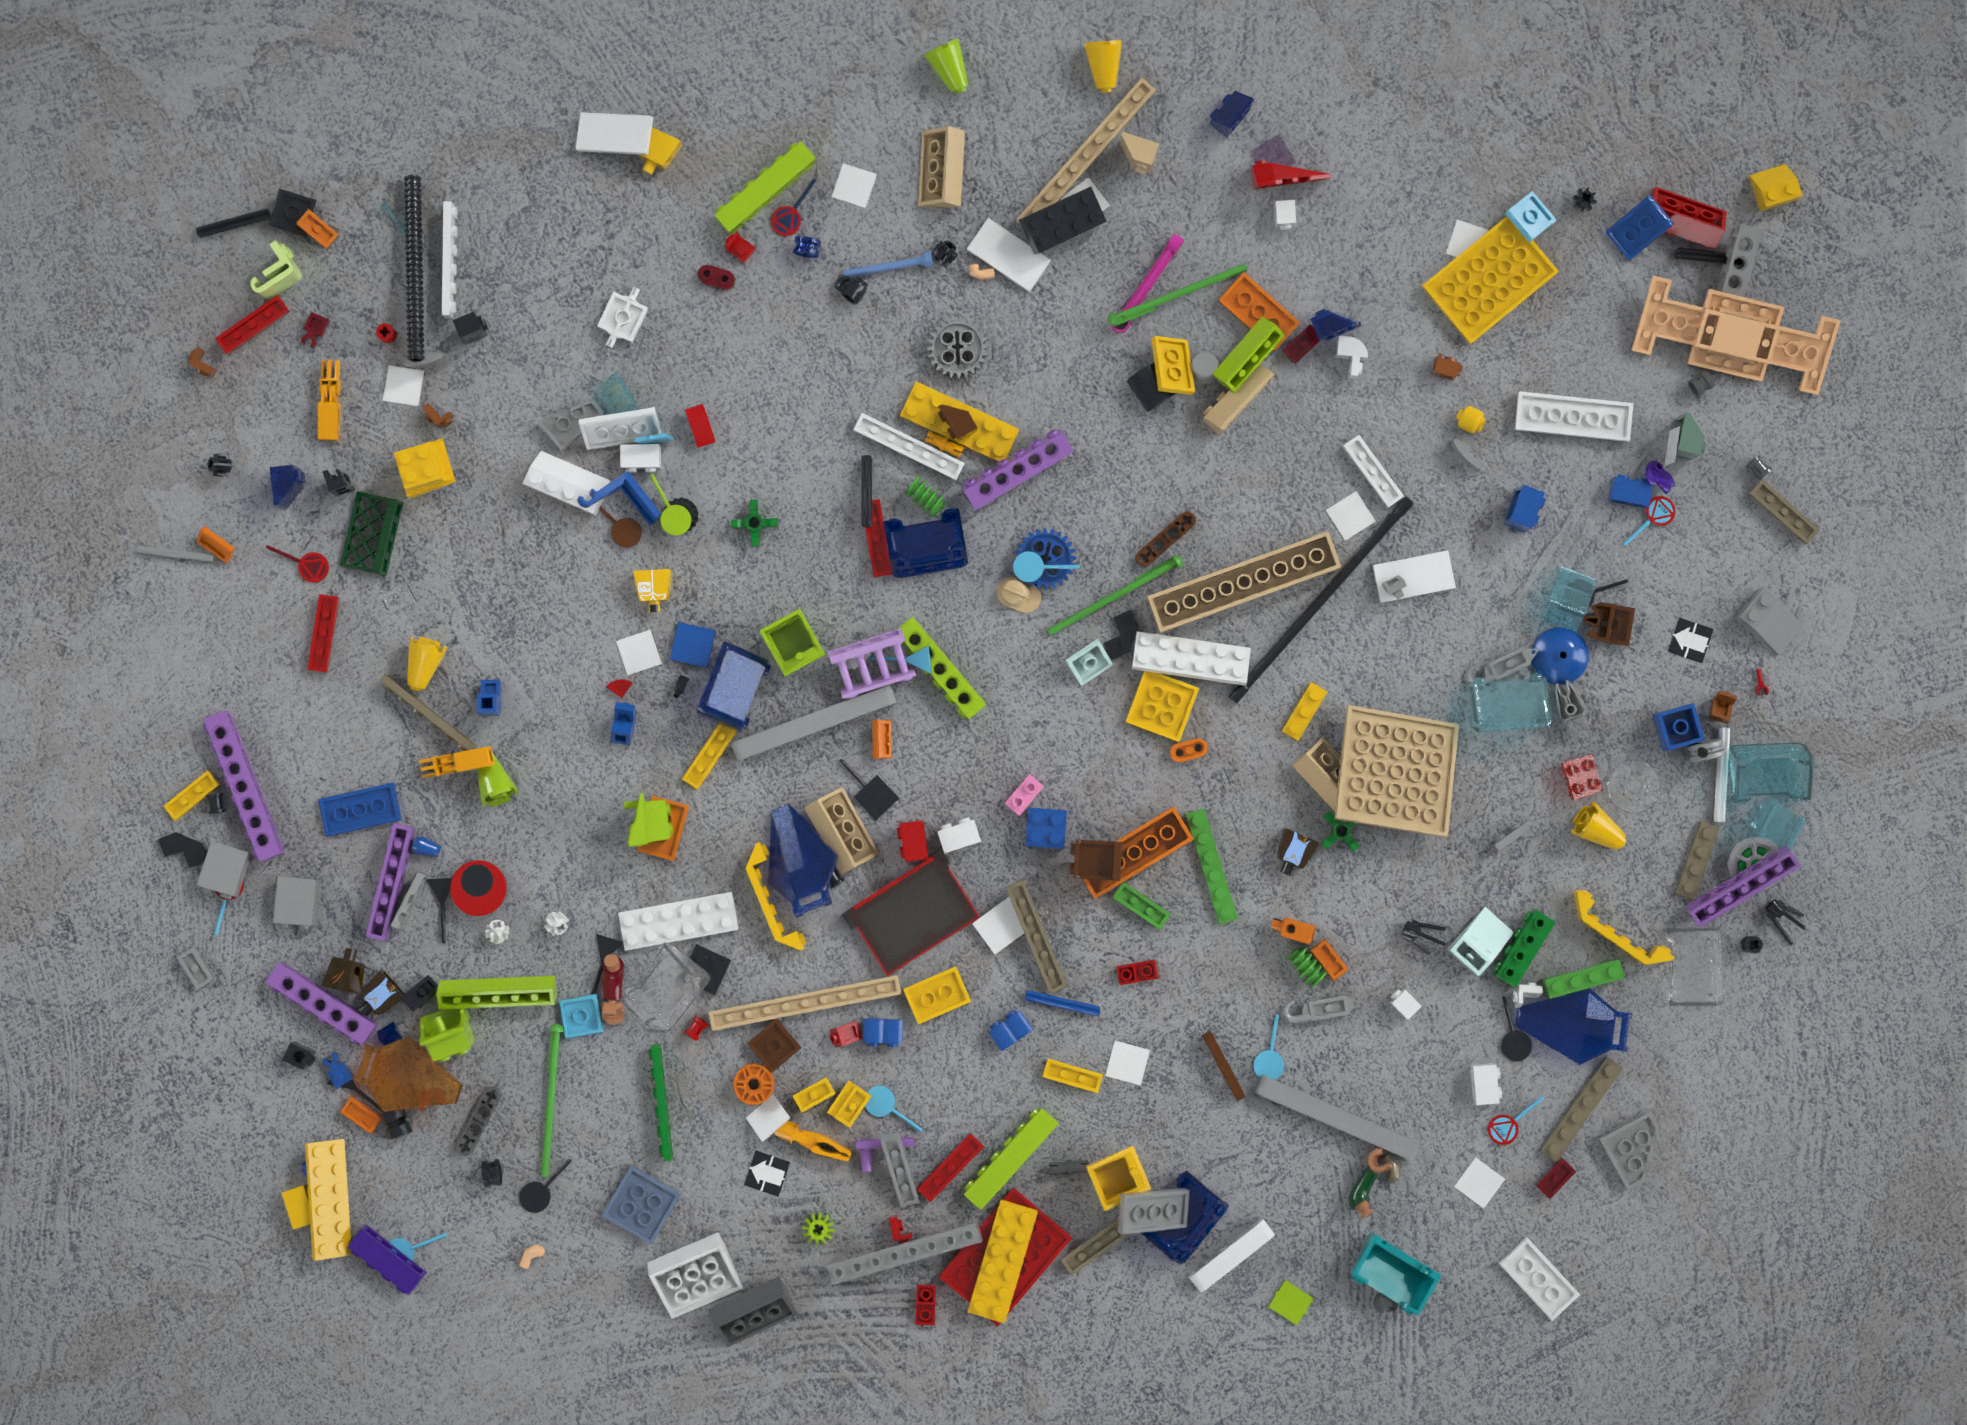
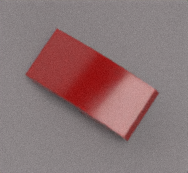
(700, 425)
(1137, 972)
(925, 1305)

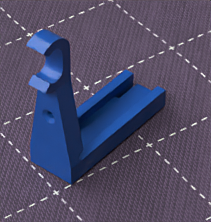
(632, 491)

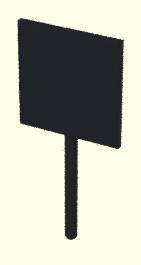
(875, 796)

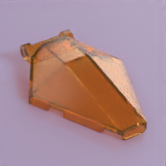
(406, 1077)

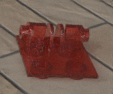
(1582, 777)

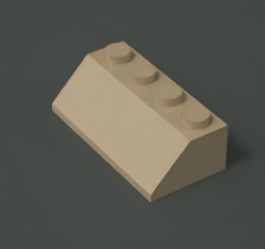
(941, 168)
(1232, 404)
(1321, 770)
(842, 830)

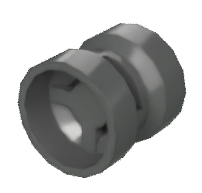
(1701, 384)

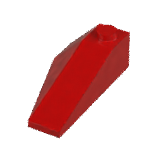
(1273, 175)

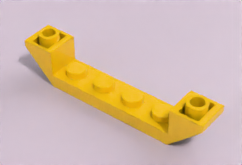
(760, 855)
(1584, 903)

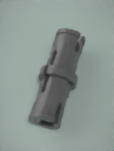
(1068, 1167)

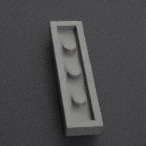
(899, 1169)

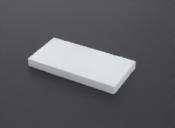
(614, 133)
(1008, 255)
(619, 428)
(1421, 574)
(1539, 1278)

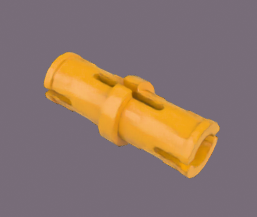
(944, 444)

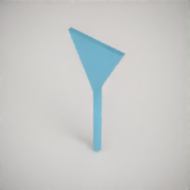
(919, 659)

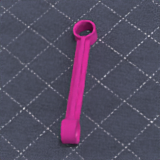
(1152, 276)

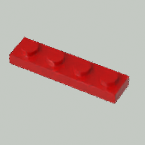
(252, 324)
(877, 543)
(323, 633)
(950, 1167)

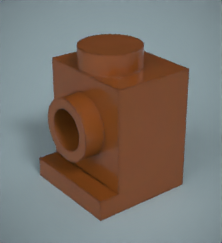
(1446, 367)

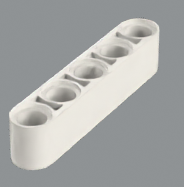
(1231, 1255)

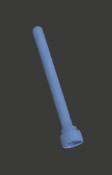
(924, 260)

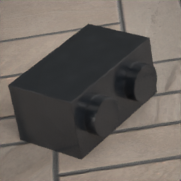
(471, 327)

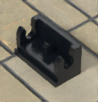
(337, 484)

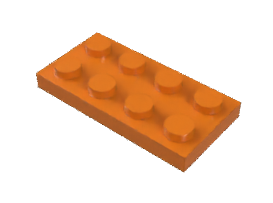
(1251, 302)

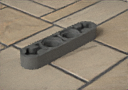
(479, 1121)

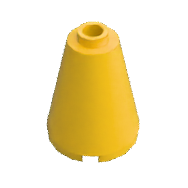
(1104, 62)
(423, 660)
(1596, 826)

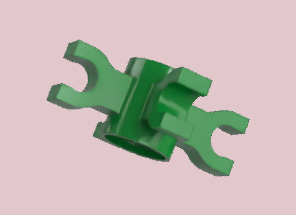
(745, 523)
(1327, 842)

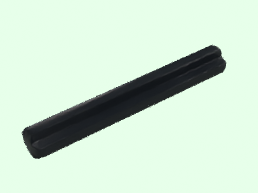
(233, 223)
(1703, 255)
(866, 491)

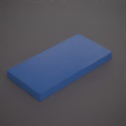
(360, 809)

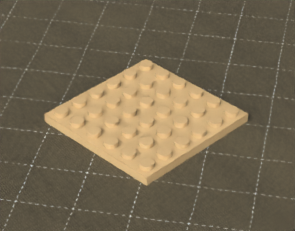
(1396, 771)

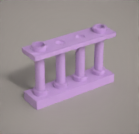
(875, 645)

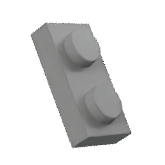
(1516, 831)
(195, 968)

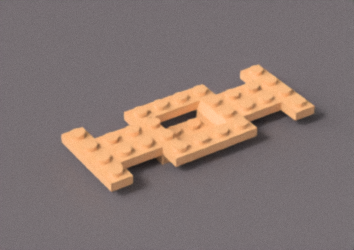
(1734, 342)

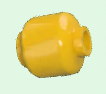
(1471, 419)

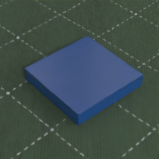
(693, 645)

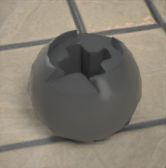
(1384, 1303)

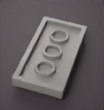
(1153, 1211)

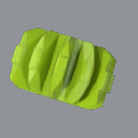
(824, 1233)

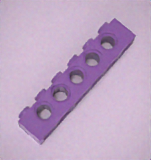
(1027, 469)
(391, 881)
(1743, 886)
(277, 981)

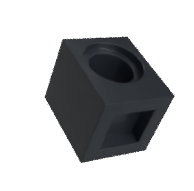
(291, 1055)

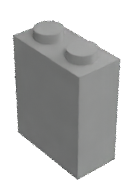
(224, 870)
(296, 902)

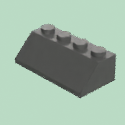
(752, 1311)

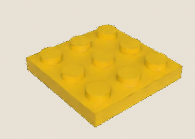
(1162, 705)

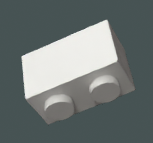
(640, 457)
(959, 835)
(1485, 1084)

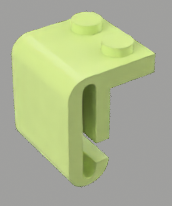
(280, 275)

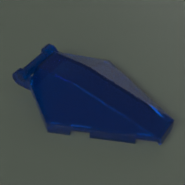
(799, 860)
(1575, 1025)

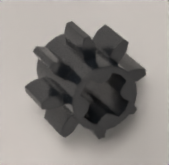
(1584, 194)
(945, 252)
(219, 464)

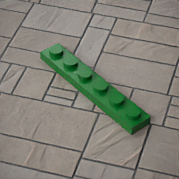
(661, 1111)

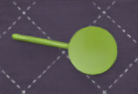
(674, 518)

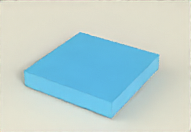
(1530, 216)
(581, 1016)

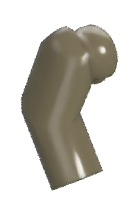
(1394, 1173)

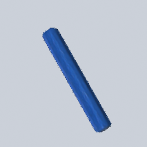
(1062, 1003)

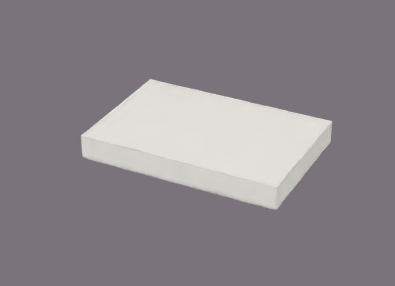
(999, 926)

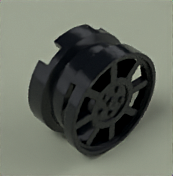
(491, 1173)

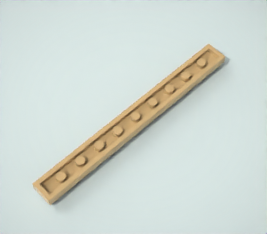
(1092, 147)
(804, 1002)

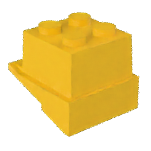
(424, 468)
(1118, 1175)

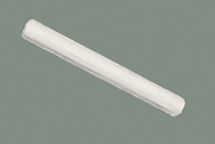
(1721, 778)

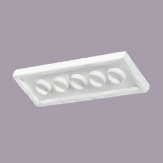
(1573, 416)
(1191, 658)
(678, 921)

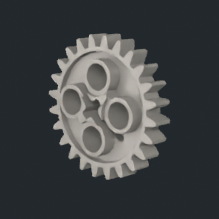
(974, 347)

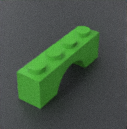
(1582, 979)

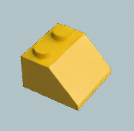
(1775, 187)

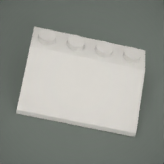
(694, 1275)

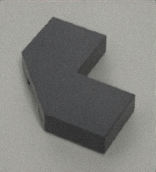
(1122, 644)
(176, 842)

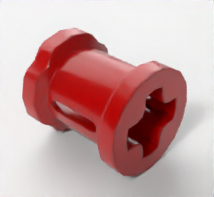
(383, 329)
(696, 1028)

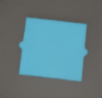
(654, 439)

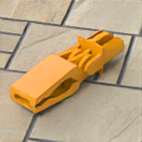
(328, 407)
(463, 761)
(789, 1132)

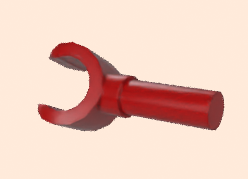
(1760, 684)

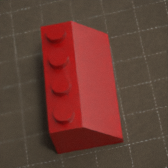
(1692, 218)

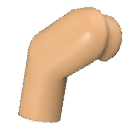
(980, 274)
(529, 1253)

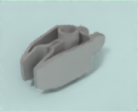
(1571, 707)

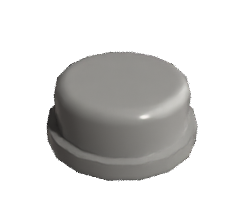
(1203, 367)

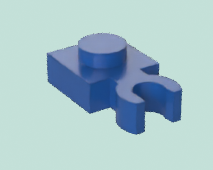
(339, 1073)

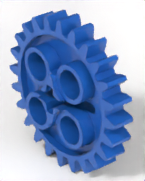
(1064, 559)

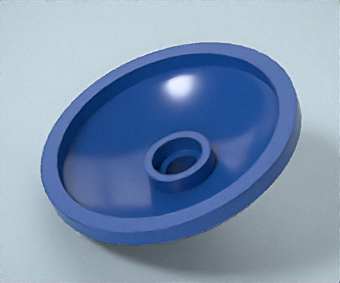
(1549, 662)

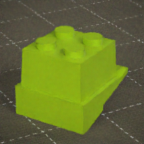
(792, 642)
(649, 821)
(446, 1033)

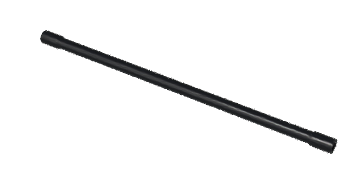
(1398, 512)

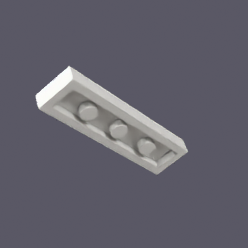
(1373, 471)

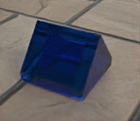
(389, 1034)

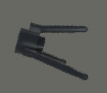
(1778, 908)
(1412, 931)

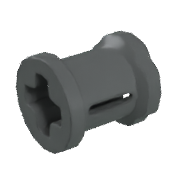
(1759, 467)

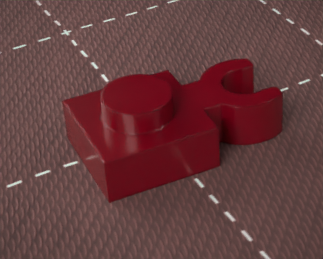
(316, 326)

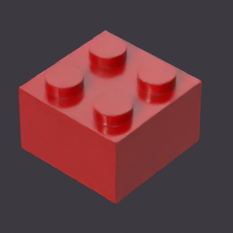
(913, 841)

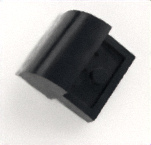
(1146, 388)

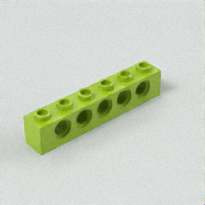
(975, 703)

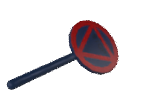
(787, 219)

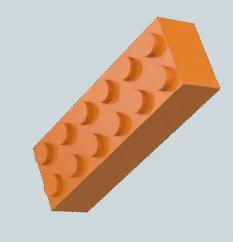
(1145, 847)

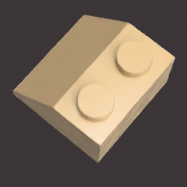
(1139, 152)

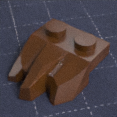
(1611, 623)

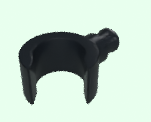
(680, 686)

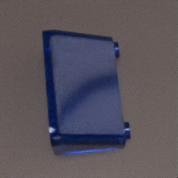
(926, 545)
(732, 687)
(1204, 1212)

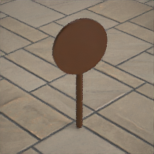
(625, 531)

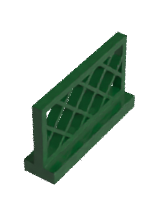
(387, 533)

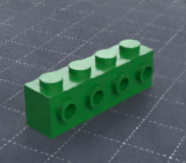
(1523, 948)

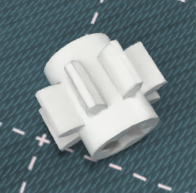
(556, 923)
(497, 931)

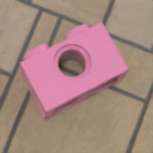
(1024, 795)

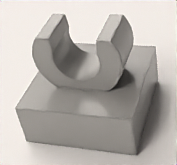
(1394, 586)

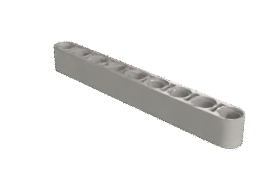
(814, 723)
(1337, 1117)

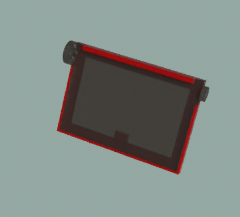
(912, 913)

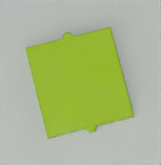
(1291, 1302)

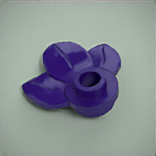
(1657, 475)

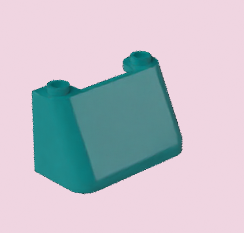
(1395, 1274)

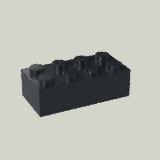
(1062, 220)

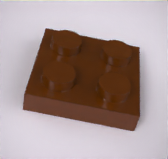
(774, 1045)

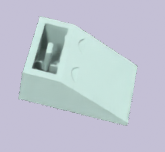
(1480, 942)

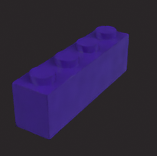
(387, 1260)

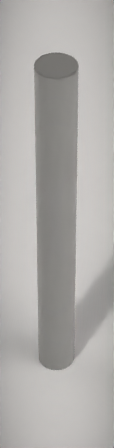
(176, 553)

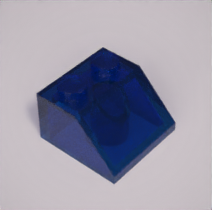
(1231, 113)
(1332, 324)
(286, 484)

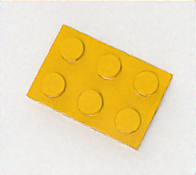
(1173, 365)
(937, 995)

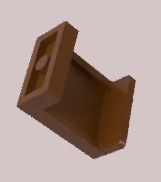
(1096, 860)

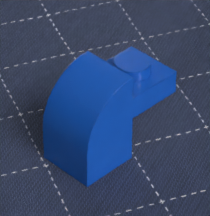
(489, 699)
(623, 723)

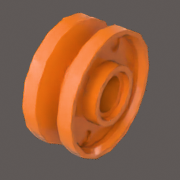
(748, 1094)

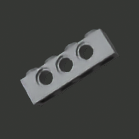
(1747, 255)

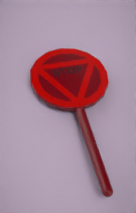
(312, 566)

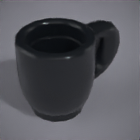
(853, 290)

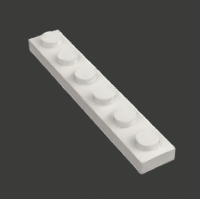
(448, 267)
(908, 446)

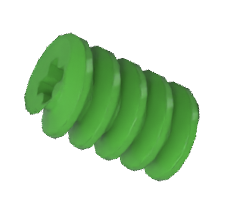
(925, 497)
(1306, 966)

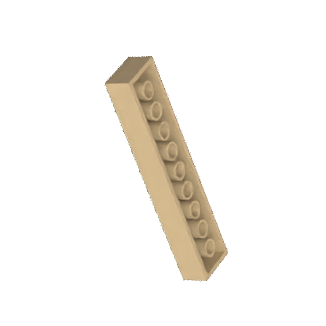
(1243, 582)

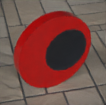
(478, 888)

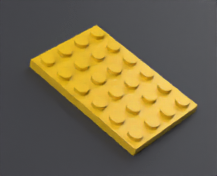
(1489, 280)

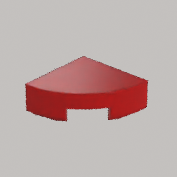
(619, 687)

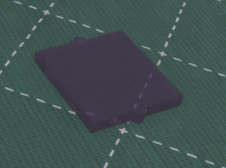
(1274, 152)

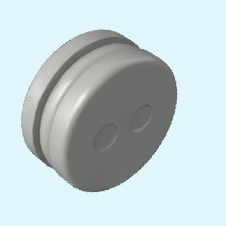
(1706, 750)

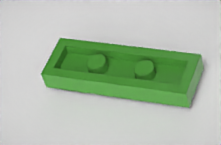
(1141, 905)

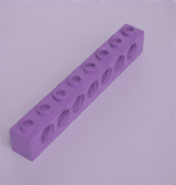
(253, 792)

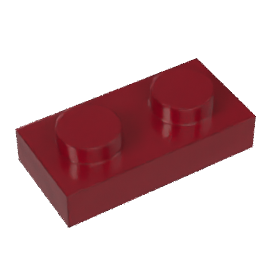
(1301, 344)
(1555, 1178)

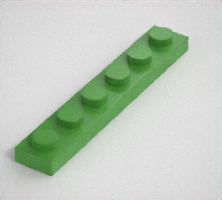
(1211, 866)

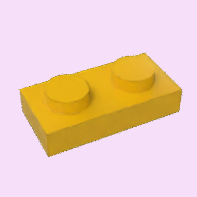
(814, 1094)

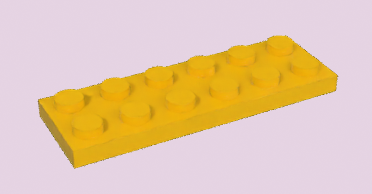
(993, 436)
(328, 1199)
(1002, 1261)

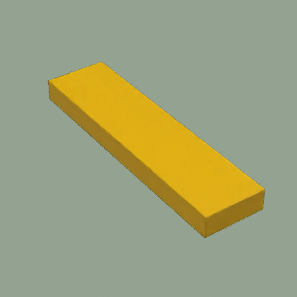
(709, 756)

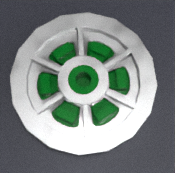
(1748, 853)

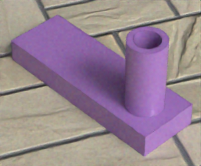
(866, 1150)

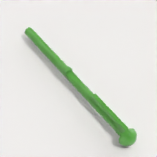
(1147, 307)
(1140, 580)
(549, 1111)

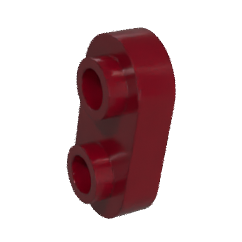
(715, 277)

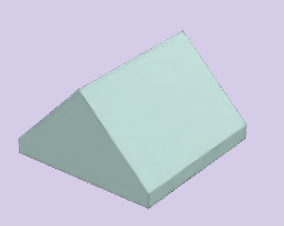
(1089, 662)

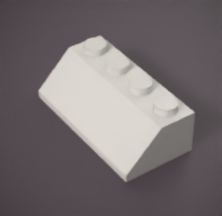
(564, 481)

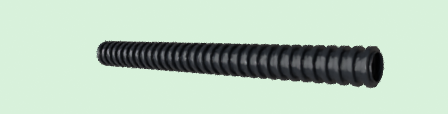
(414, 268)

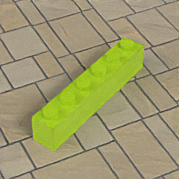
(765, 188)
(496, 992)
(1010, 1159)

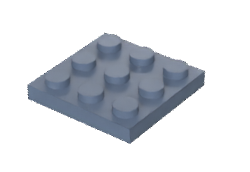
(641, 1204)

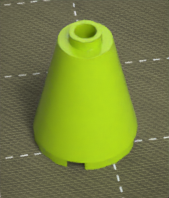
(949, 65)
(495, 785)

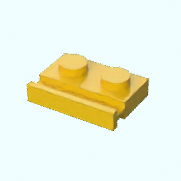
(849, 1104)

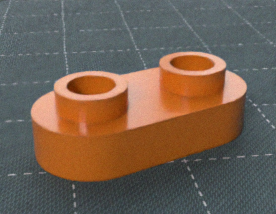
(1188, 750)

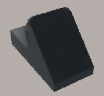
(420, 993)

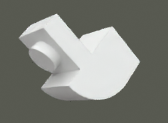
(1351, 349)

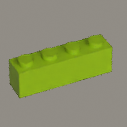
(1248, 354)

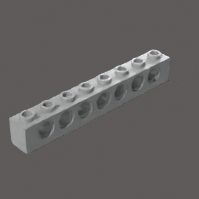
(904, 1253)

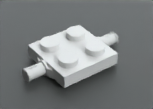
(623, 317)

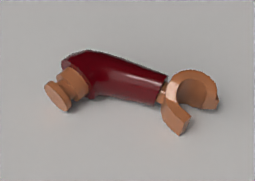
(612, 990)

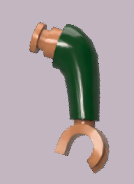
(1360, 1192)

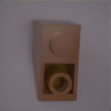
(958, 420)

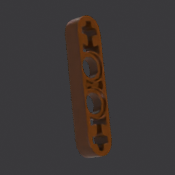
(1167, 541)
(1223, 1066)

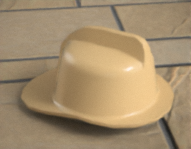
(1018, 594)

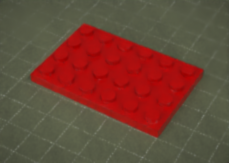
(1043, 1247)

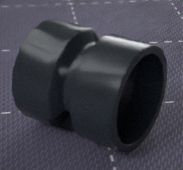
(396, 1123)

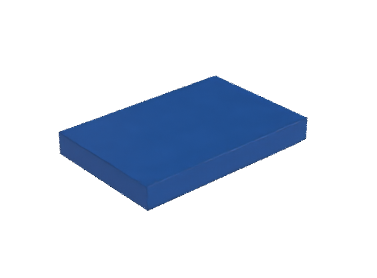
(1639, 227)

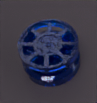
(806, 247)

